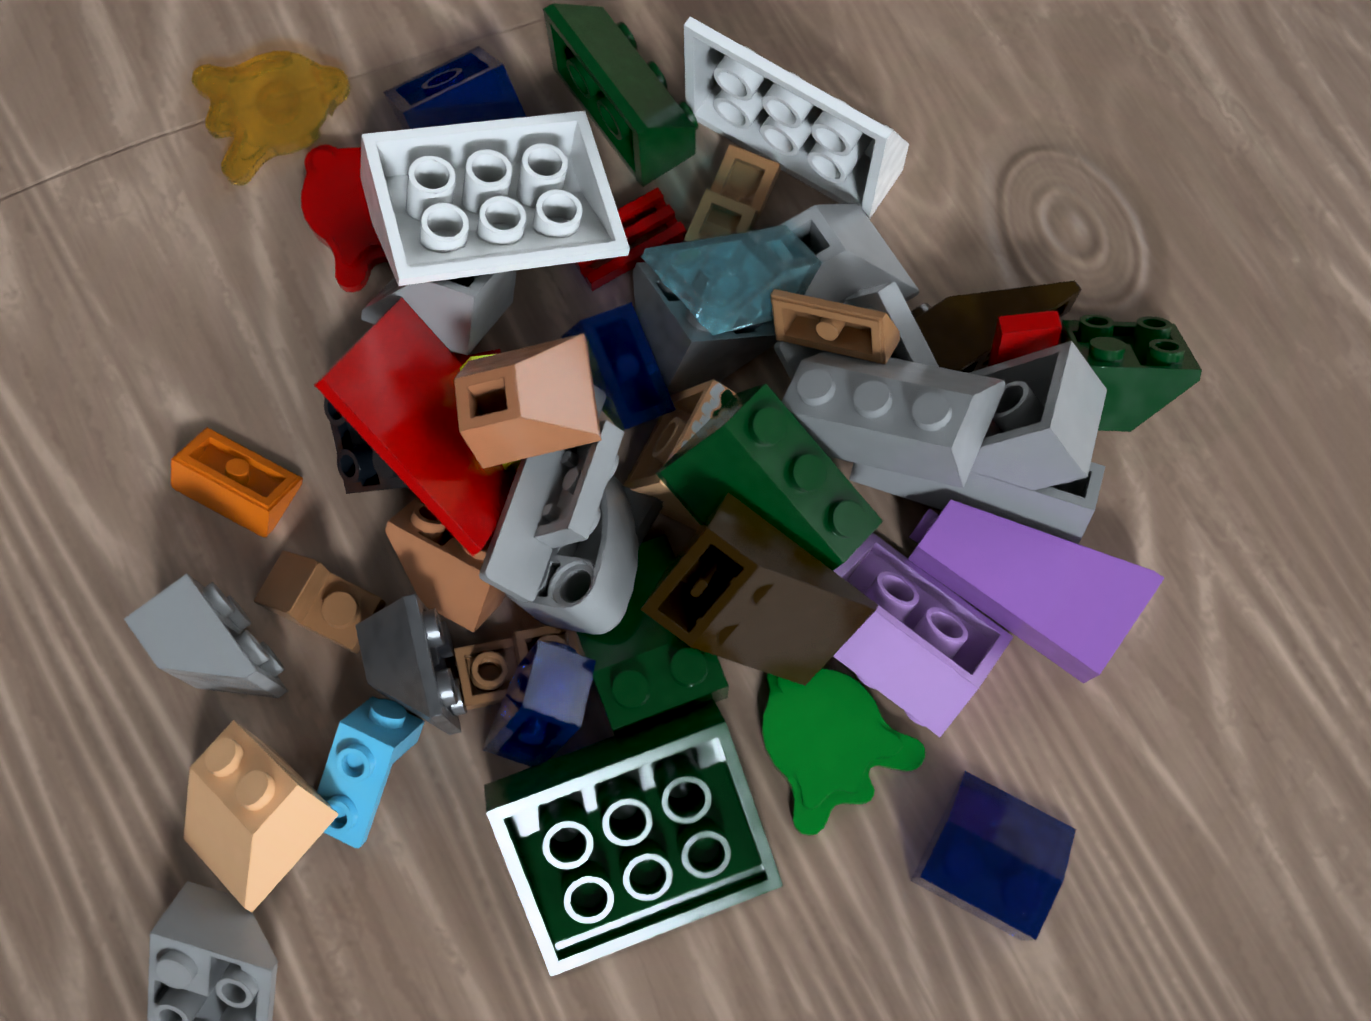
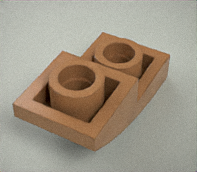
(489, 667)

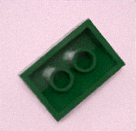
(620, 90)
(775, 470)

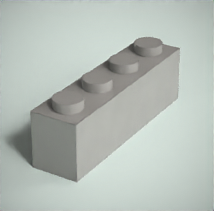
(1056, 510)

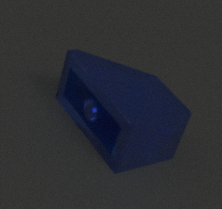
(624, 367)
(542, 704)

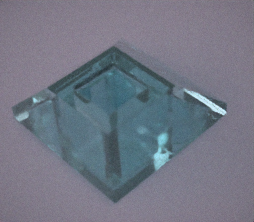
(732, 274)

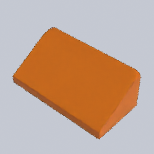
(234, 481)

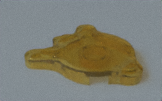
(268, 106)

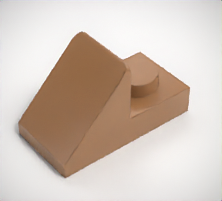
(317, 599)

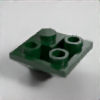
(1137, 362)

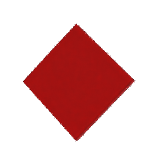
(403, 403)

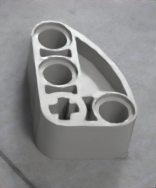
(591, 579)

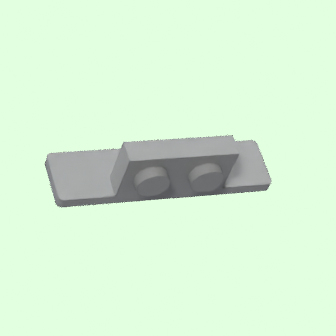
(549, 507)

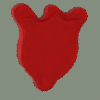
(339, 213)

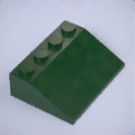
(631, 836)

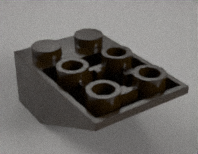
(756, 597)

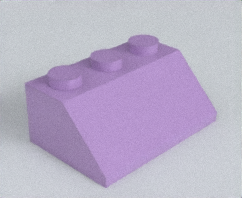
(922, 641)

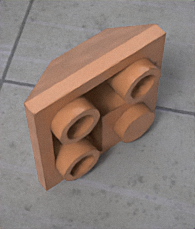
(528, 401)
(441, 568)

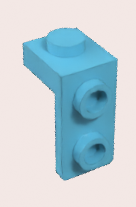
(361, 762)

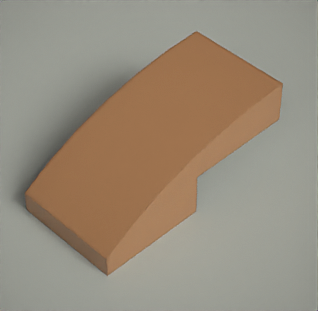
(735, 195)

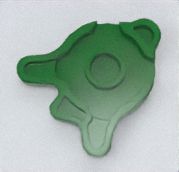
(828, 741)

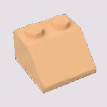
(250, 814)

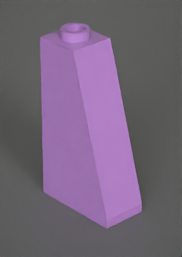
(1036, 585)

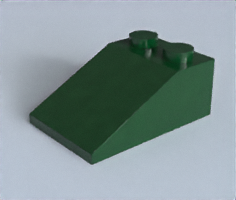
(642, 665)

